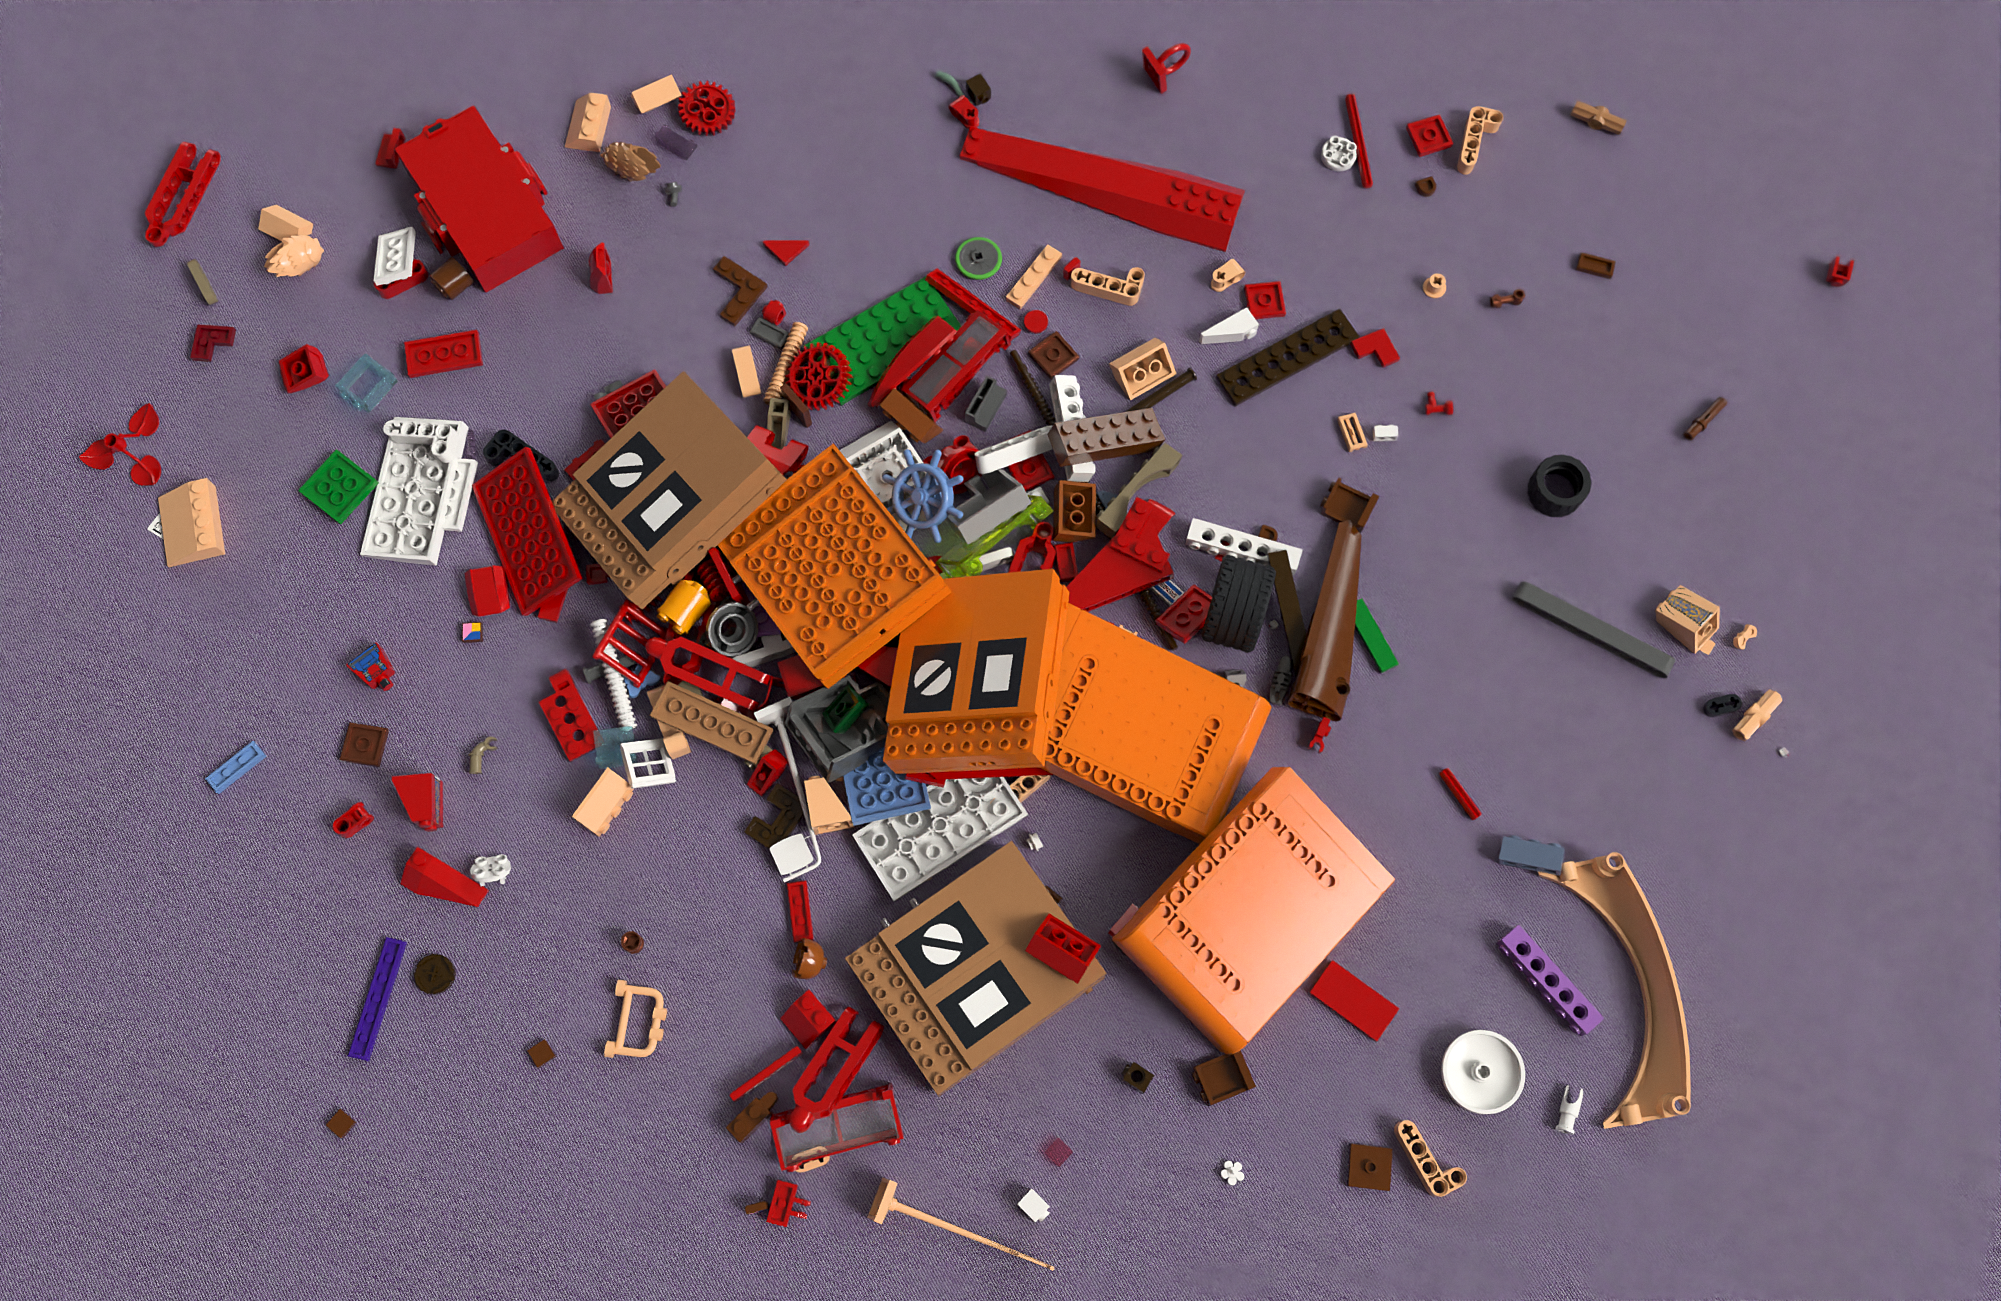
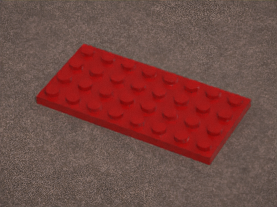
(526, 531)

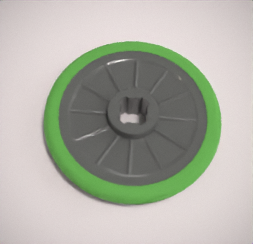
(975, 248)

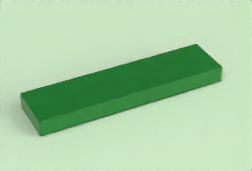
(1374, 638)

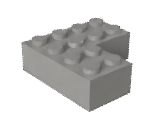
(990, 506)

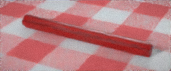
(1358, 139)

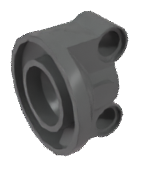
(740, 633)

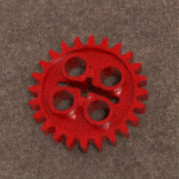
(706, 108)

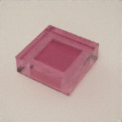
(1058, 1152)

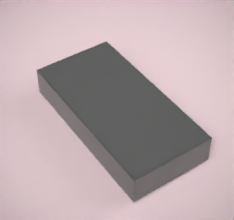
(769, 333)

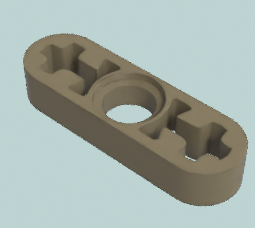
(202, 282)

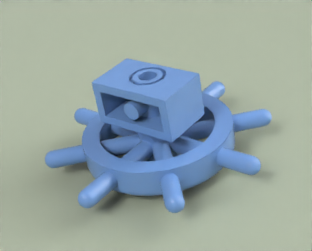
(931, 494)

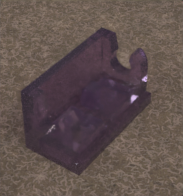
(675, 143)

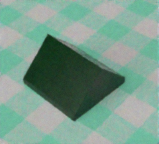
(844, 710)

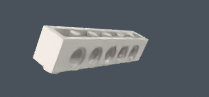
(1068, 407)
(1236, 539)

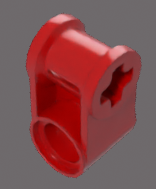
(964, 112)
(354, 820)

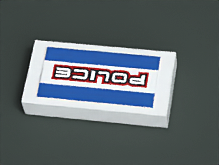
(1167, 592)

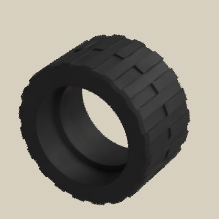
(1570, 469)

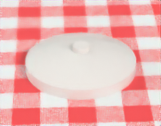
(1483, 1072)

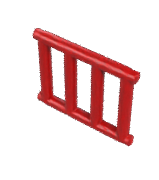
(608, 638)

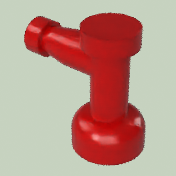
(1433, 408)

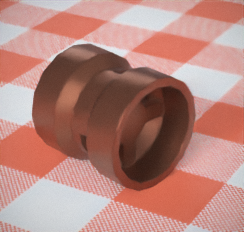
(630, 939)

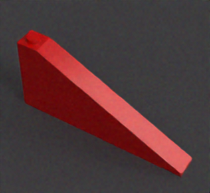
(1116, 575)

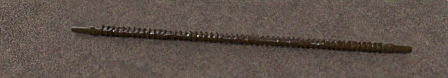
(1050, 421)

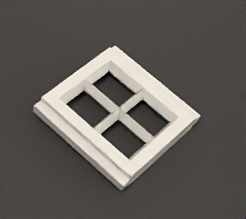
(650, 780)

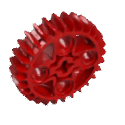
(819, 382)

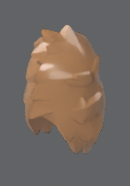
(630, 161)

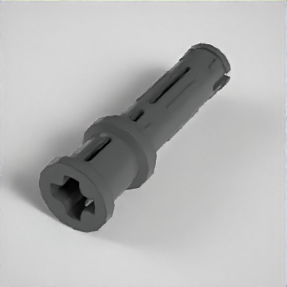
(596, 672)

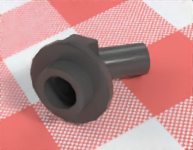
(673, 189)

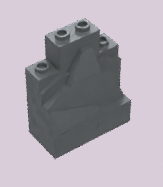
(833, 752)

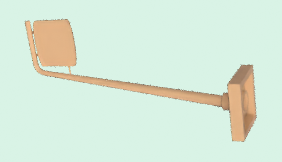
(885, 1201)

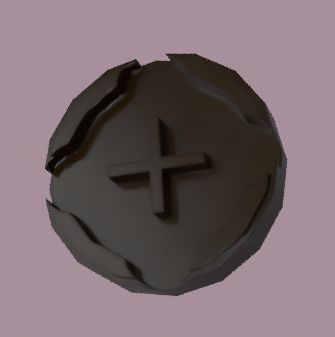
(434, 974)

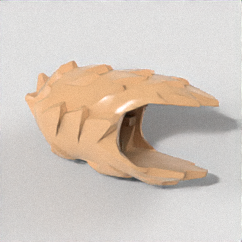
(294, 256)

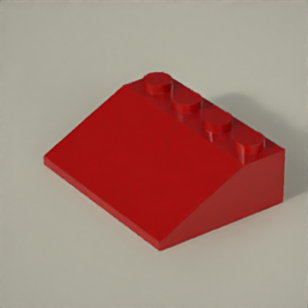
(626, 402)

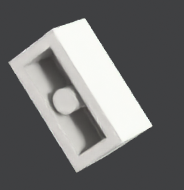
(1385, 433)

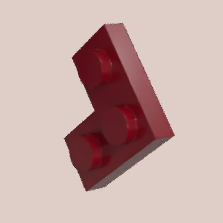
(207, 337)

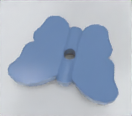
(650, 680)

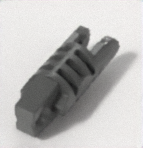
(1280, 681)

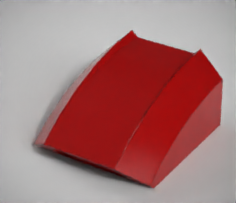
(600, 270)
(302, 369)
(487, 590)

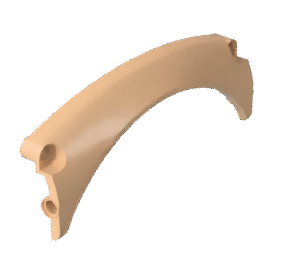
(1665, 1056)

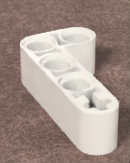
(425, 433)

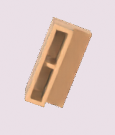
(656, 94)
(283, 223)

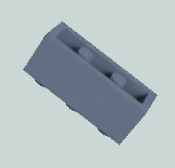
(1532, 855)

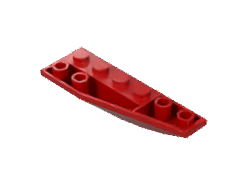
(912, 357)

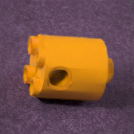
(684, 606)

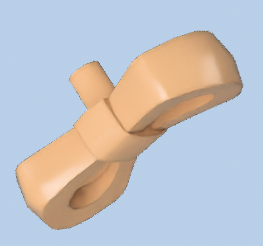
(1741, 638)

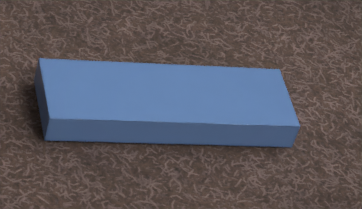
(235, 767)

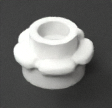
(1034, 841)

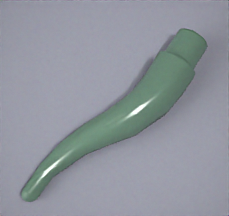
(951, 81)

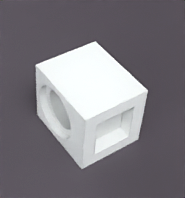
(1034, 1206)

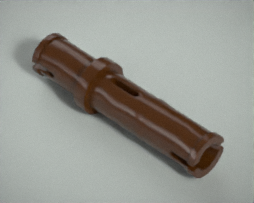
(1700, 424)

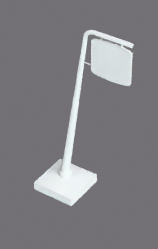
(793, 851)

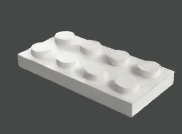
(394, 256)

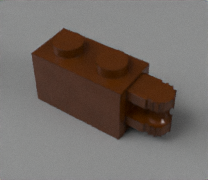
(752, 1117)

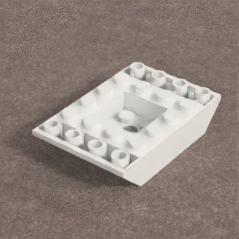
(881, 454)

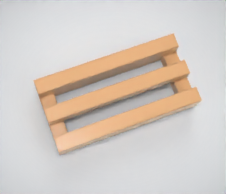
(1357, 446)

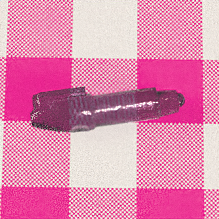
(471, 452)

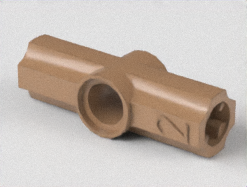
(1598, 117)

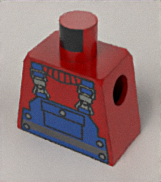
(373, 667)

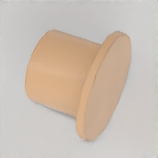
(1435, 286)

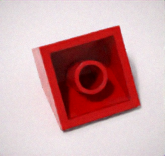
(808, 1019)

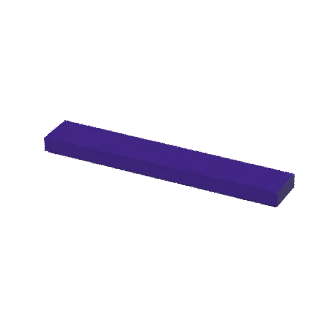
(377, 999)

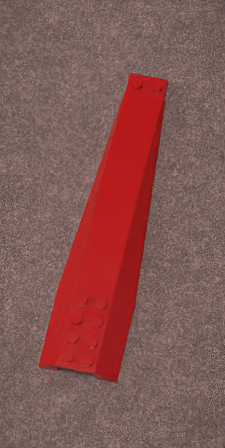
(1134, 191)

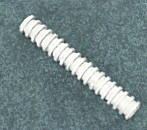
(614, 679)

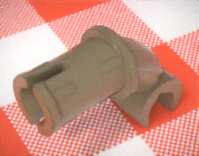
(477, 754)

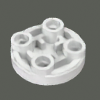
(1338, 154)

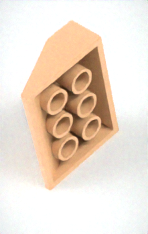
(191, 523)

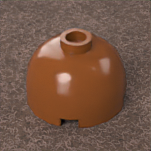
(808, 959)

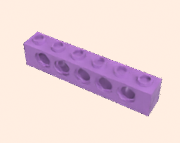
(1560, 983)

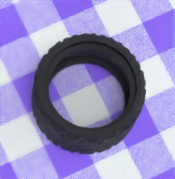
(1238, 603)

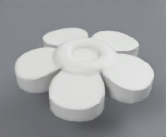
(1231, 1172)

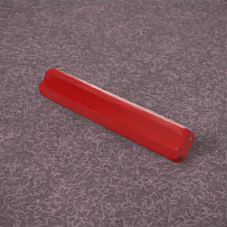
(1459, 792)

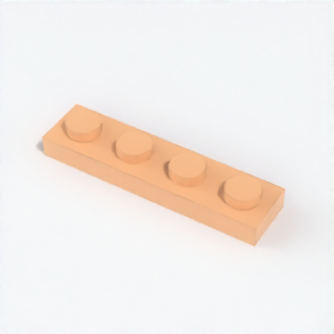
(1034, 276)

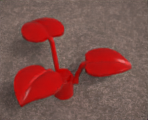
(100, 452)

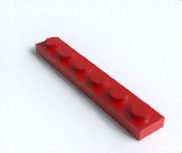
(969, 301)

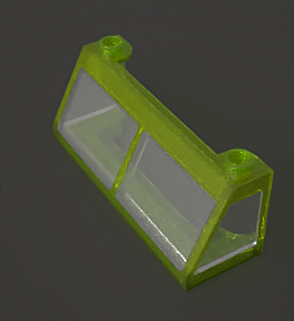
(964, 557)

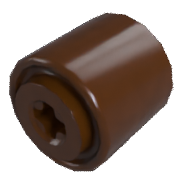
(451, 279)

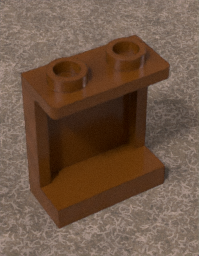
(1348, 504)
(1223, 1078)

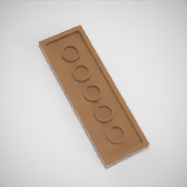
(711, 722)

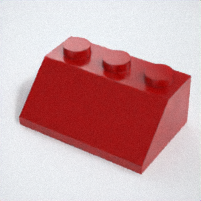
(1063, 948)

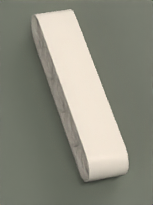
(1013, 450)

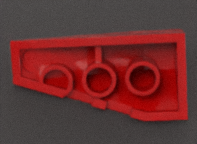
(436, 879)

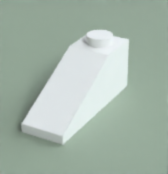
(1233, 329)

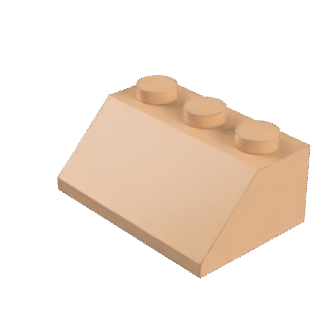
(588, 122)
(1143, 368)
(603, 802)

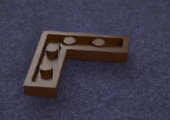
(749, 285)

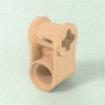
(1227, 275)

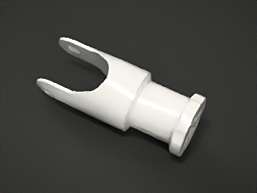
(1568, 1112)

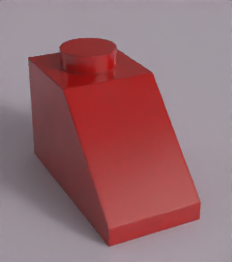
(767, 772)

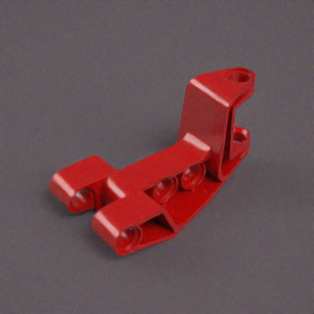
(784, 460)

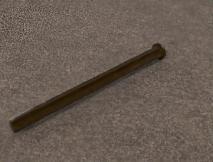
(1165, 391)

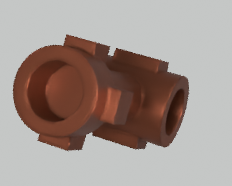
(1516, 299)

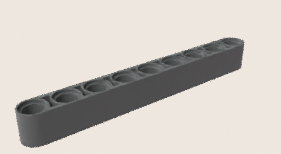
(1593, 629)

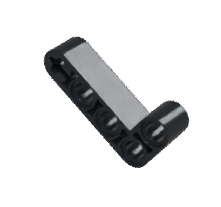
(510, 448)

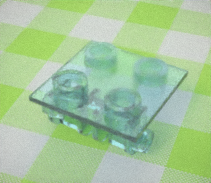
(608, 746)

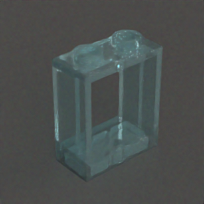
(376, 394)

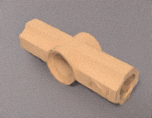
(1757, 715)

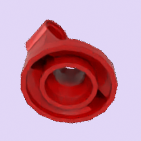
(958, 460)

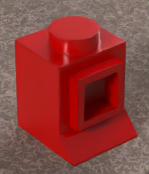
(1845, 270)

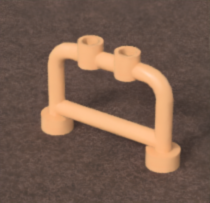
(655, 1034)

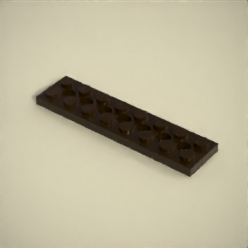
(1288, 345)

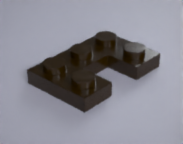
(784, 823)

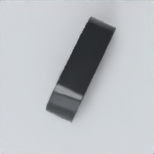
(1721, 701)

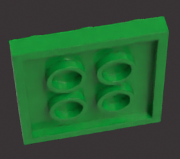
(338, 486)

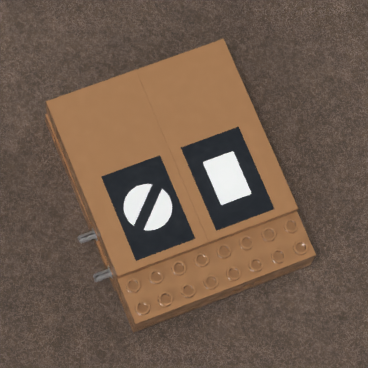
(665, 491)
(959, 972)

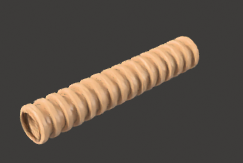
(791, 348)

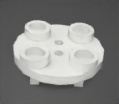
(490, 869)

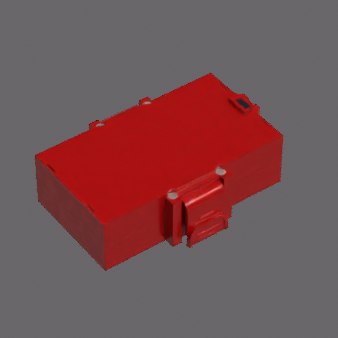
(479, 198)

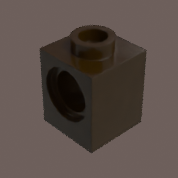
(978, 89)
(1146, 1077)

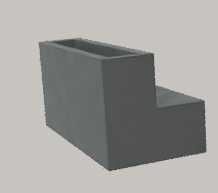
(985, 404)

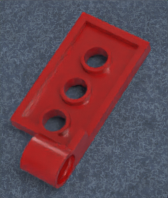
(565, 686)

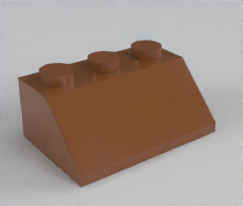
(910, 417)
(1074, 511)

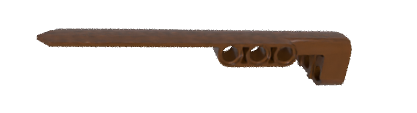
(1330, 634)

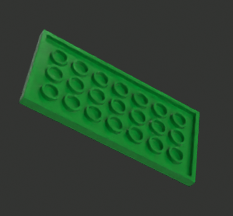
(881, 331)

